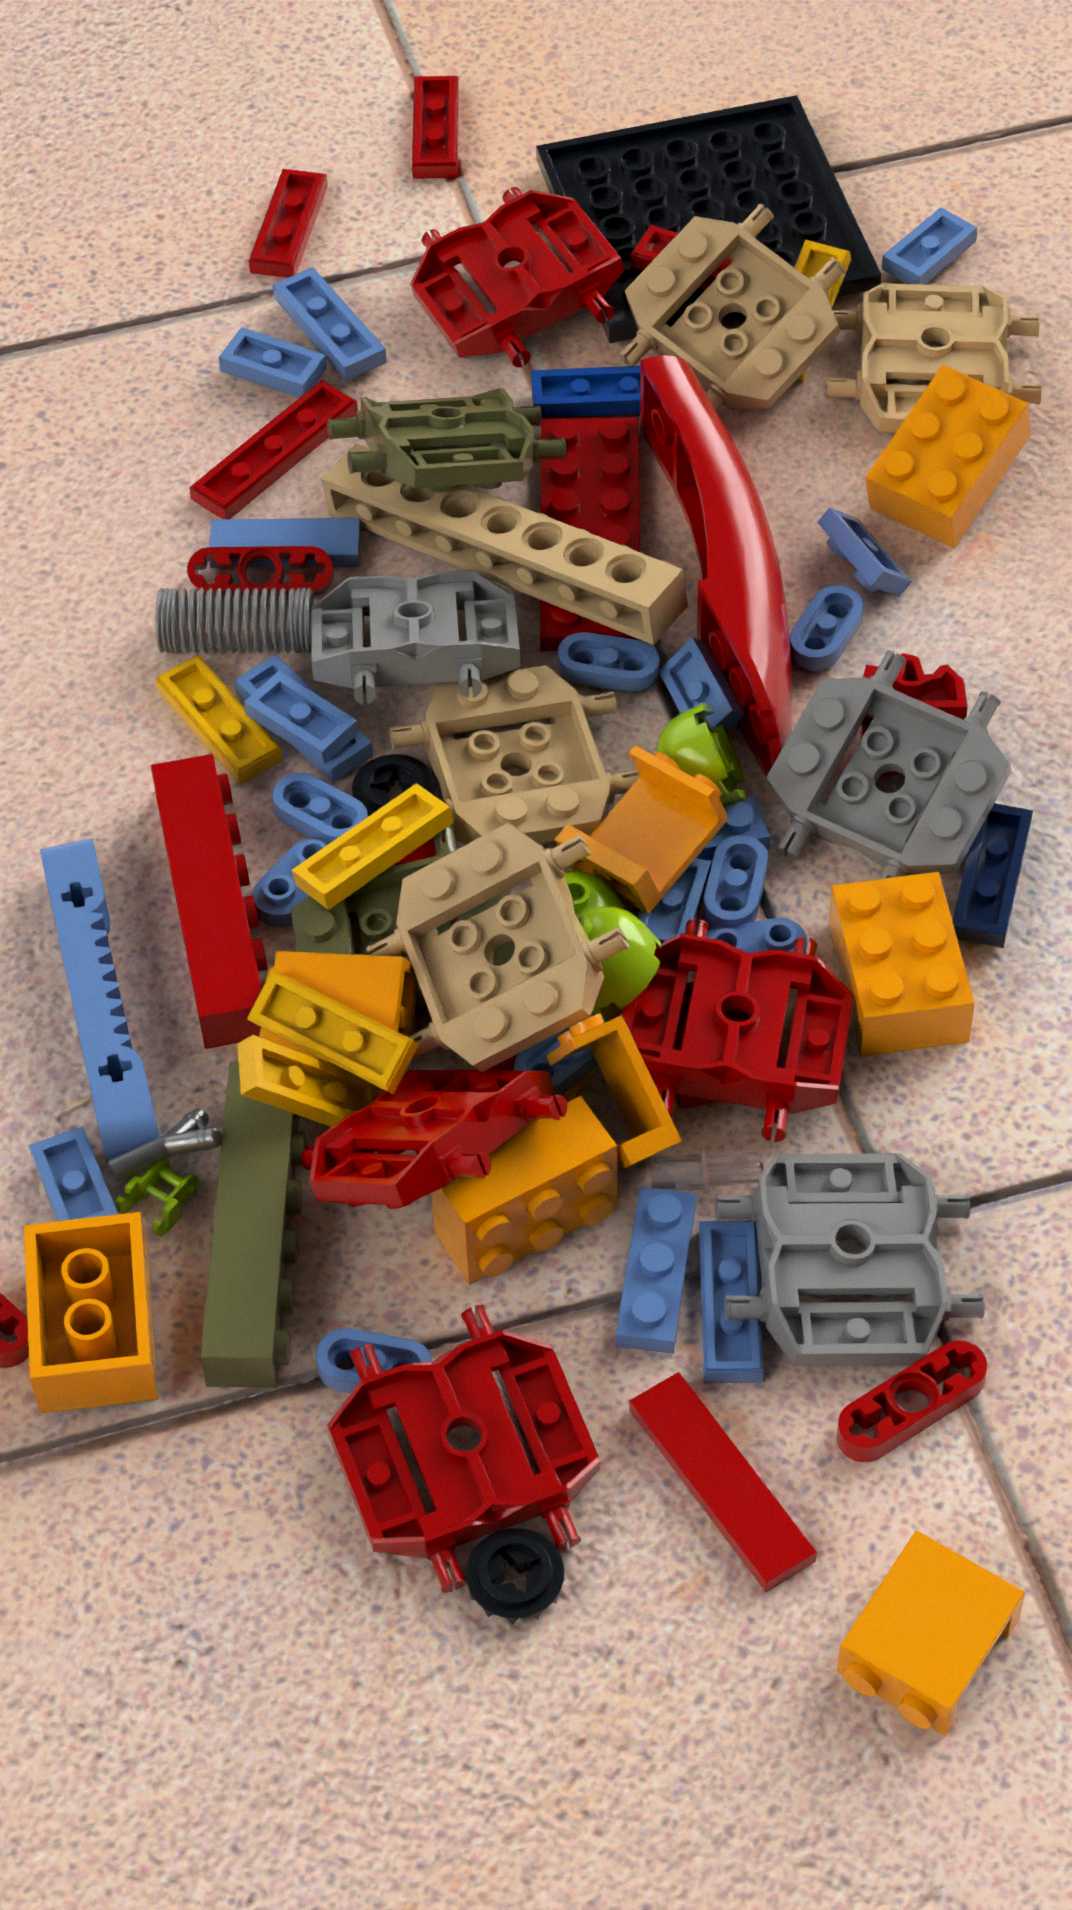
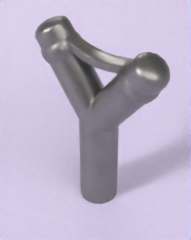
(185, 1137)

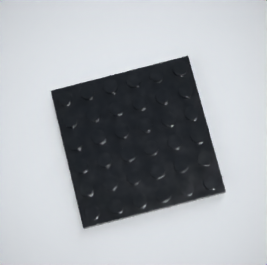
(710, 169)

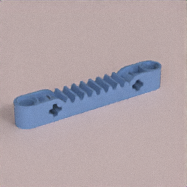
(112, 1066)

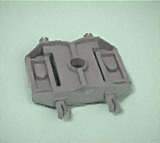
(414, 632)
(946, 761)
(893, 1210)

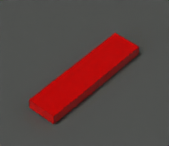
(271, 451)
(722, 1481)

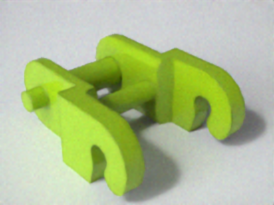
(142, 1187)

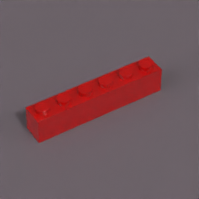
(210, 897)

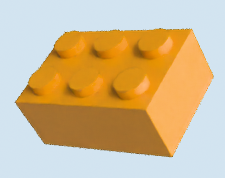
(948, 456)
(901, 963)
(537, 1191)
(89, 1312)

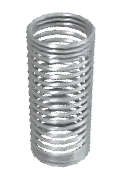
(173, 609)

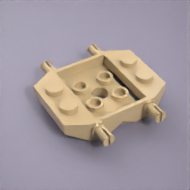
(785, 311)
(898, 323)
(561, 758)
(546, 985)

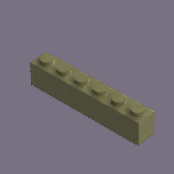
(252, 1243)

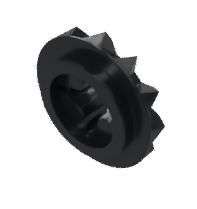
(378, 776)
(525, 1552)

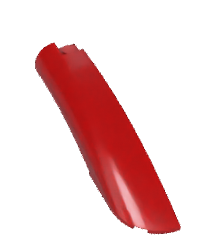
(741, 580)

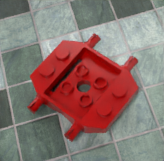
(560, 272)
(739, 1059)
(441, 1114)
(470, 1489)

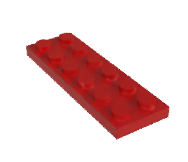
(592, 492)

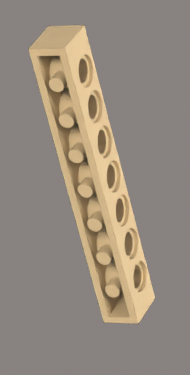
(515, 549)

